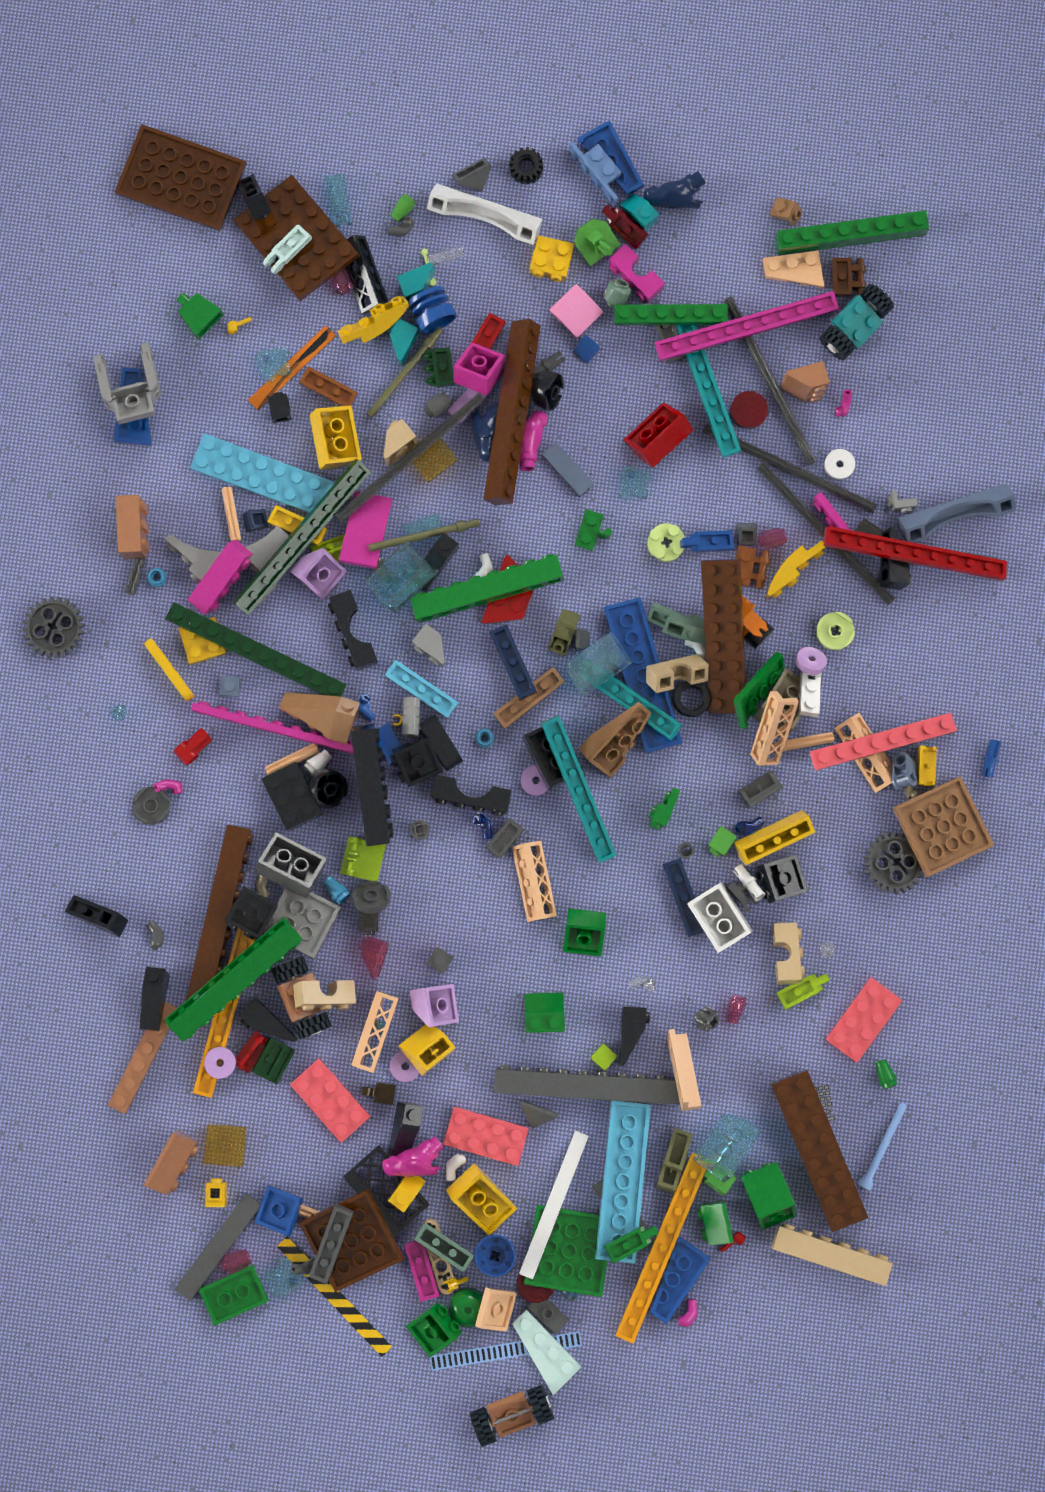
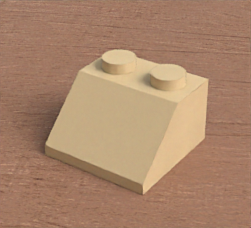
(398, 441)

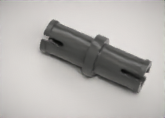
(549, 364)

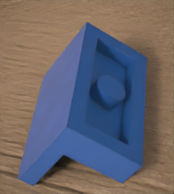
(388, 741)

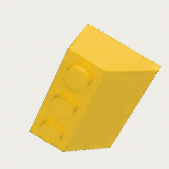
(335, 436)

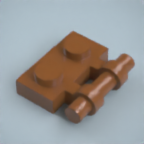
(748, 559)

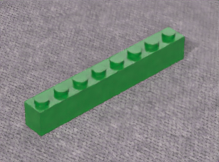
(851, 232)
(487, 588)
(233, 979)

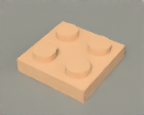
(496, 1309)

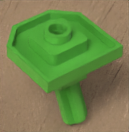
(595, 241)

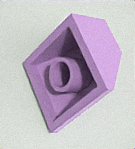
(318, 572)
(435, 1005)

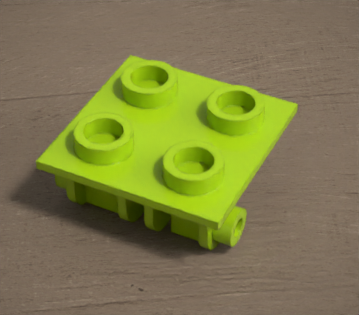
(362, 860)

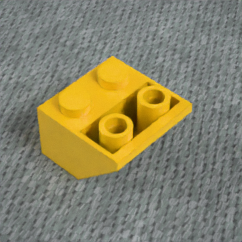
(427, 1048)

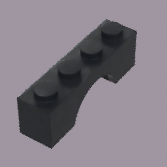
(344, 608)
(495, 800)

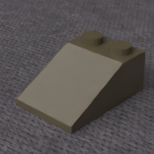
(788, 687)

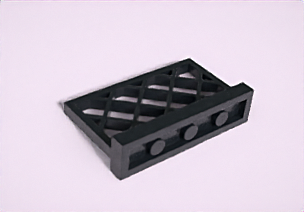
(359, 1186)

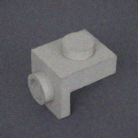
(904, 506)

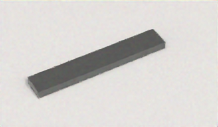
(218, 1246)

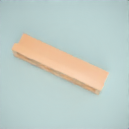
(768, 729)
(880, 762)
(531, 881)
(368, 1030)
(683, 1071)

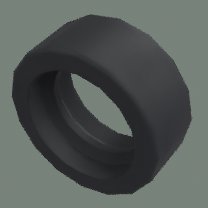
(686, 712)

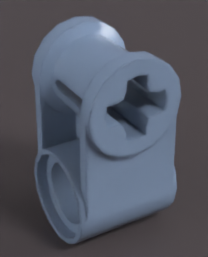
(903, 771)

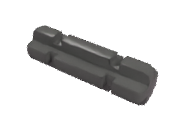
(134, 576)

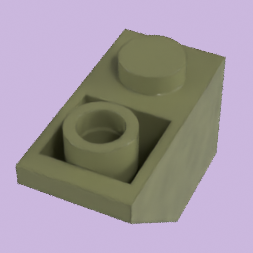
(564, 632)

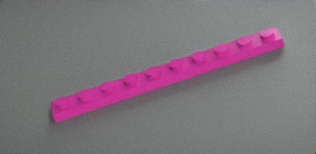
(746, 326)
(275, 727)

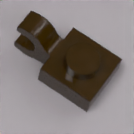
(383, 1093)

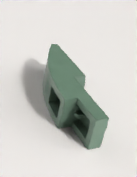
(677, 624)

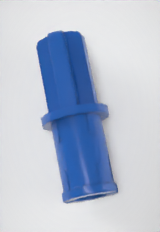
(991, 758)

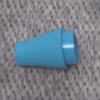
(336, 890)

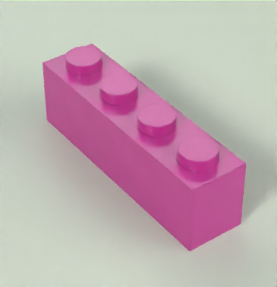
(220, 577)

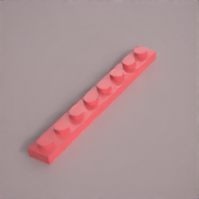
(882, 741)

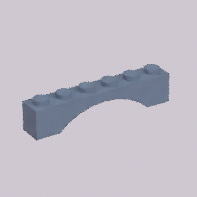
(989, 502)

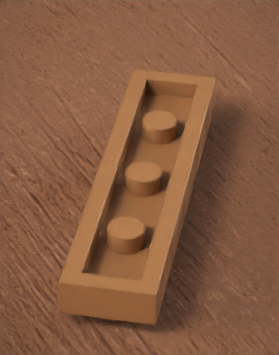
(517, 708)

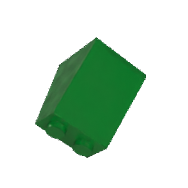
(769, 1195)

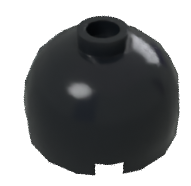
(546, 390)
(327, 788)

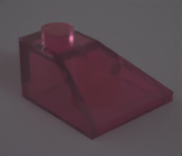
(374, 955)

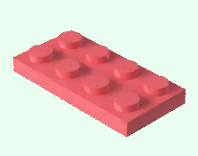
(863, 1019)
(330, 1100)
(486, 1136)

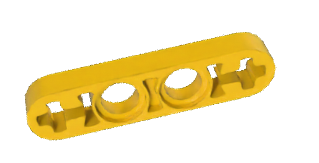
(169, 669)

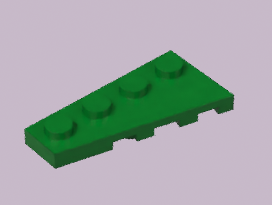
(757, 689)

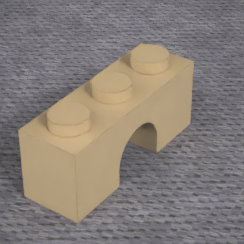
(689, 668)
(788, 936)
(309, 996)

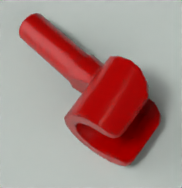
(738, 1237)

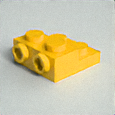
(551, 258)

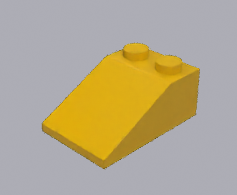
(481, 1199)

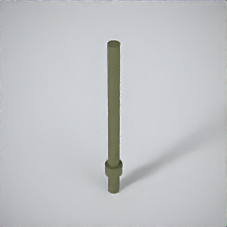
(428, 343)
(459, 526)

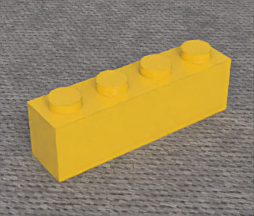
(774, 837)

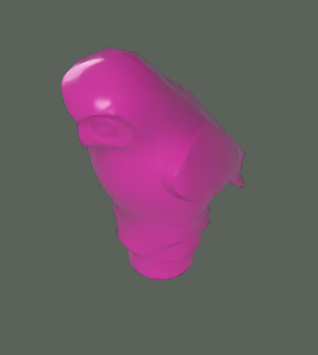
(532, 440)
(415, 1160)

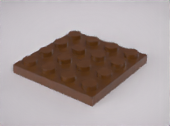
(367, 1244)

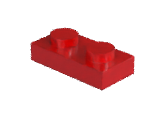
(489, 331)

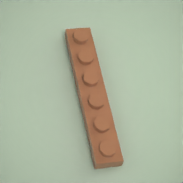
(140, 1064)

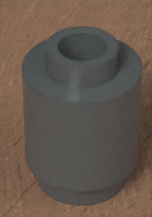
(437, 405)

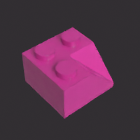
(479, 368)

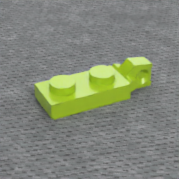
(800, 992)

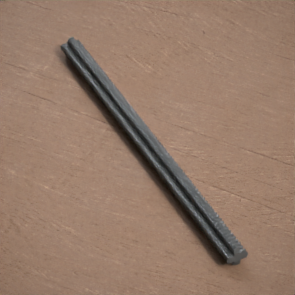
(734, 312)
(402, 463)
(814, 479)
(821, 528)

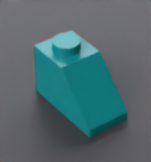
(640, 211)
(416, 280)
(403, 337)

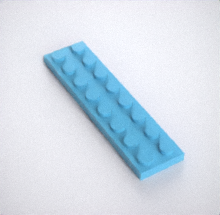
(259, 474)
(623, 1174)

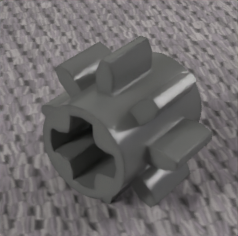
(706, 1019)

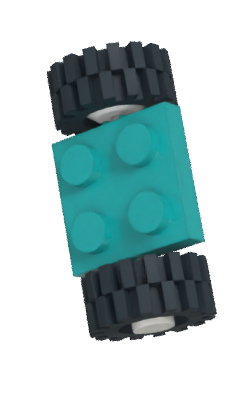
(857, 322)

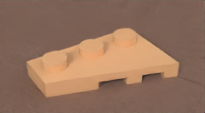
(797, 268)

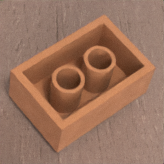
(132, 527)

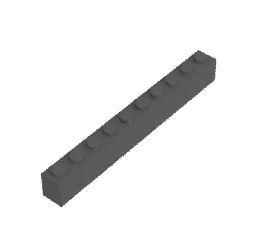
(585, 1085)

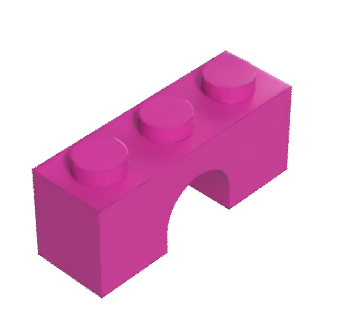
(646, 286)

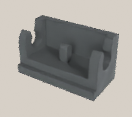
(760, 789)

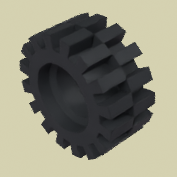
(526, 155)

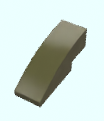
(673, 1160)

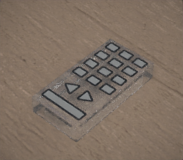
(825, 1097)

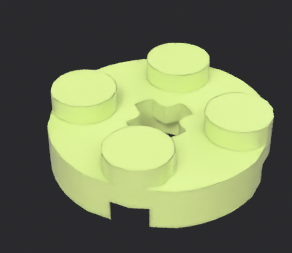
(657, 536)
(825, 635)

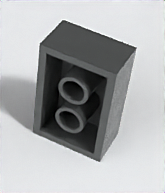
(291, 865)

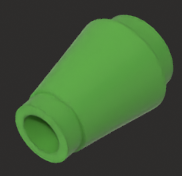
(403, 207)

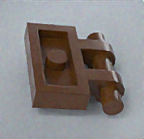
(842, 276)

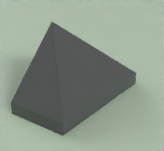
(474, 175)
(537, 1115)

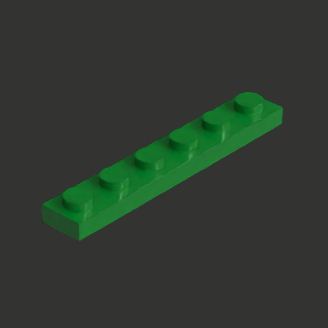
(670, 314)

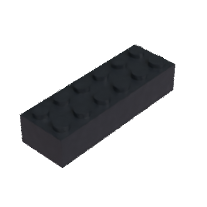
(370, 784)

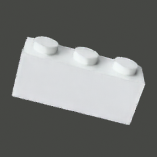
(719, 917)

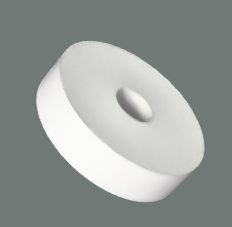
(845, 458)

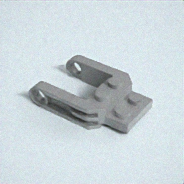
(133, 400)

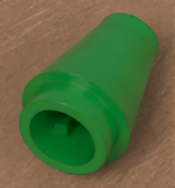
(885, 1074)

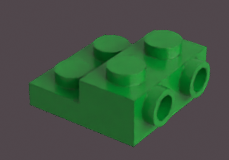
(661, 813)
(434, 1329)

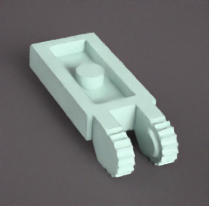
(287, 248)

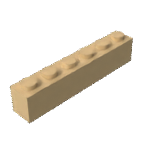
(832, 1255)

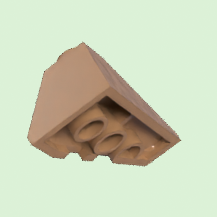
(327, 714)
(611, 742)

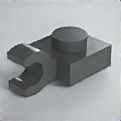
(738, 892)

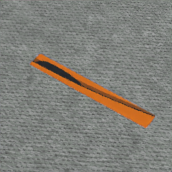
(296, 363)

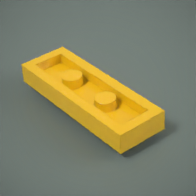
(289, 521)

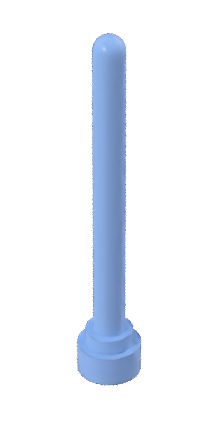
(866, 1180)

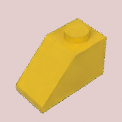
(405, 1192)

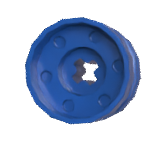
(432, 309)
(506, 1258)

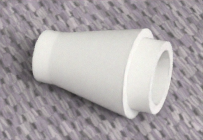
(317, 762)

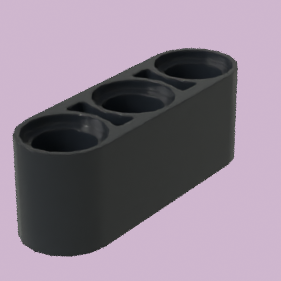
(441, 742)

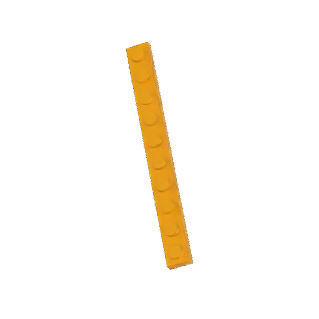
(220, 1025)
(661, 1250)

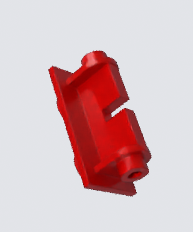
(250, 1052)

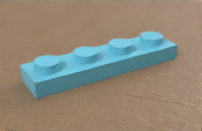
(421, 689)

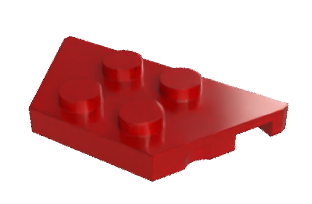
(508, 608)

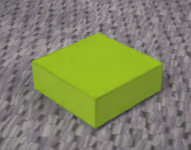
(603, 1056)

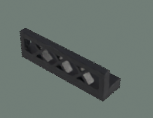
(368, 272)

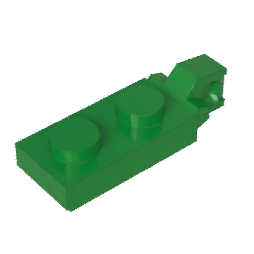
(629, 1243)

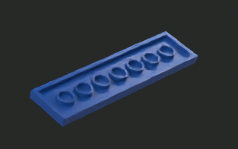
(631, 629)

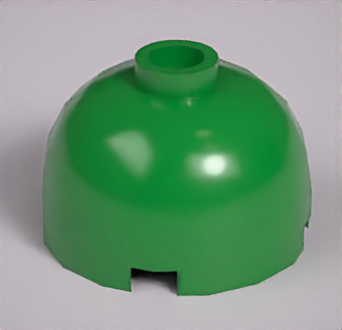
(465, 1306)

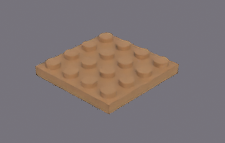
(943, 826)

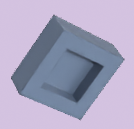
(229, 686)

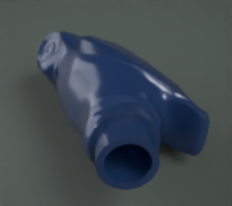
(676, 193)
(484, 430)

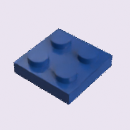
(279, 1210)

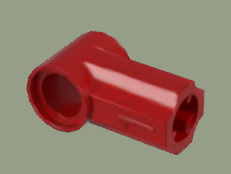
(190, 749)

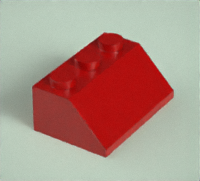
(658, 434)

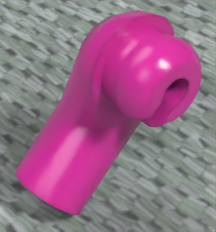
(845, 405)
(176, 786)
(691, 1314)

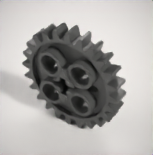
(38, 620)
(883, 876)

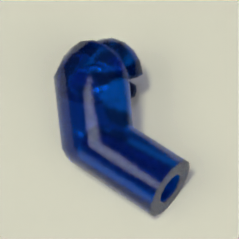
(485, 824)
(747, 827)

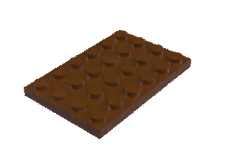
(180, 177)
(319, 259)

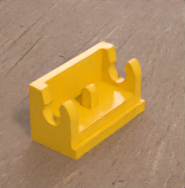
(926, 766)

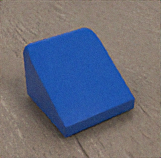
(586, 349)

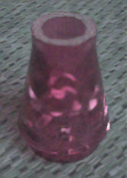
(736, 1008)

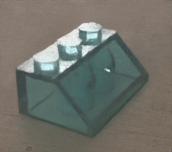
(400, 577)
(597, 664)
(727, 1146)

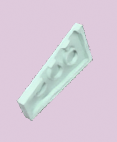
(547, 1353)

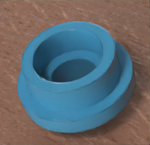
(157, 571)
(480, 733)

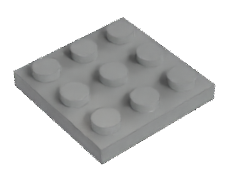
(308, 916)

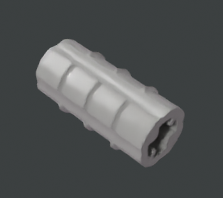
(410, 717)

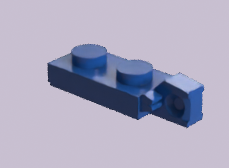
(709, 541)

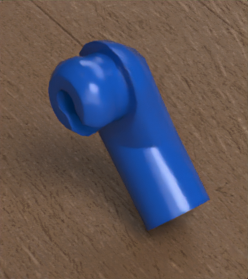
(364, 709)

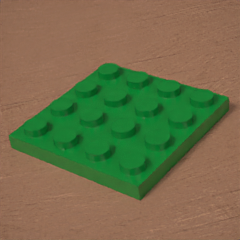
(570, 1255)

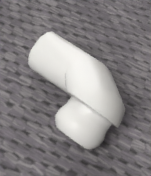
(486, 565)
(698, 647)
(452, 1165)

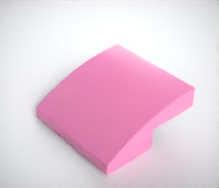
(576, 311)

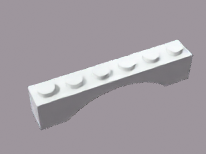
(454, 202)

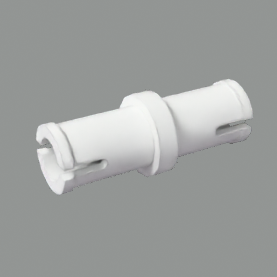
(749, 882)

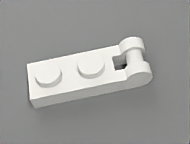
(809, 695)

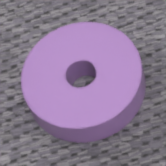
(811, 661)
(527, 784)
(397, 1070)
(220, 1071)

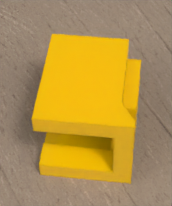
(216, 1202)

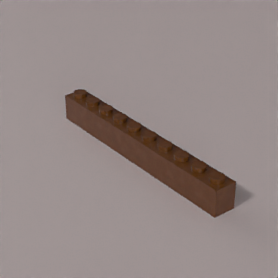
(512, 412)
(223, 895)

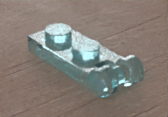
(339, 199)

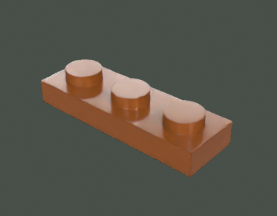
(328, 387)

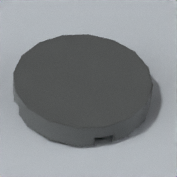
(151, 806)
(371, 897)

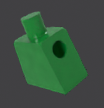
(198, 313)

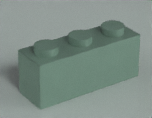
(443, 1247)

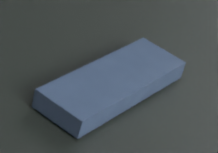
(567, 469)

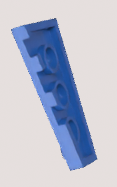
(610, 142)
(136, 431)
(680, 1276)

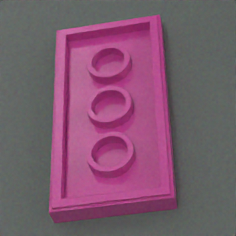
(365, 528)

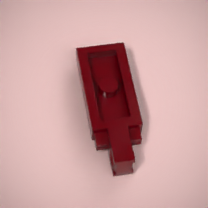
(625, 226)

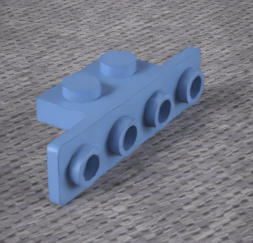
(599, 167)

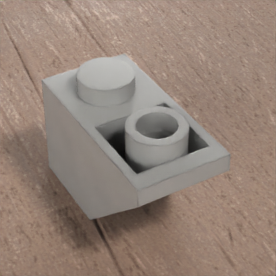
(430, 643)

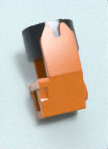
(755, 629)

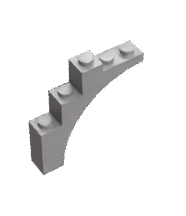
(203, 559)

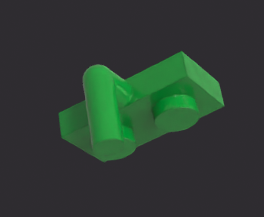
(591, 530)

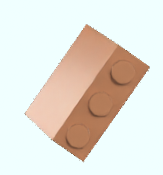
(806, 382)
(172, 1163)

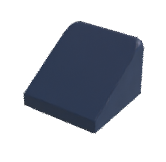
(255, 520)

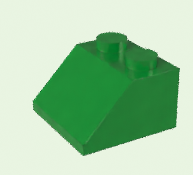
(584, 932)
(544, 1012)
(715, 1222)

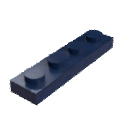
(513, 662)
(682, 895)

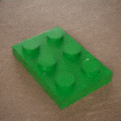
(233, 1295)

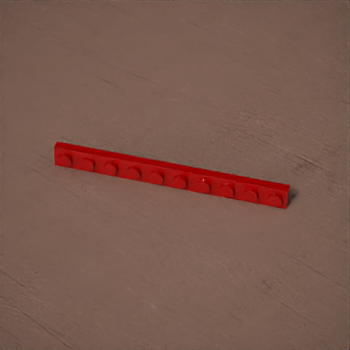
(915, 553)

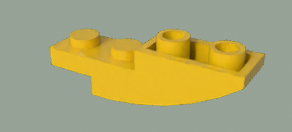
(382, 319)
(788, 572)

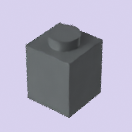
(440, 960)

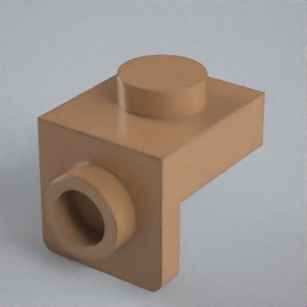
(786, 210)

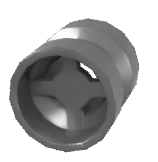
(420, 829)

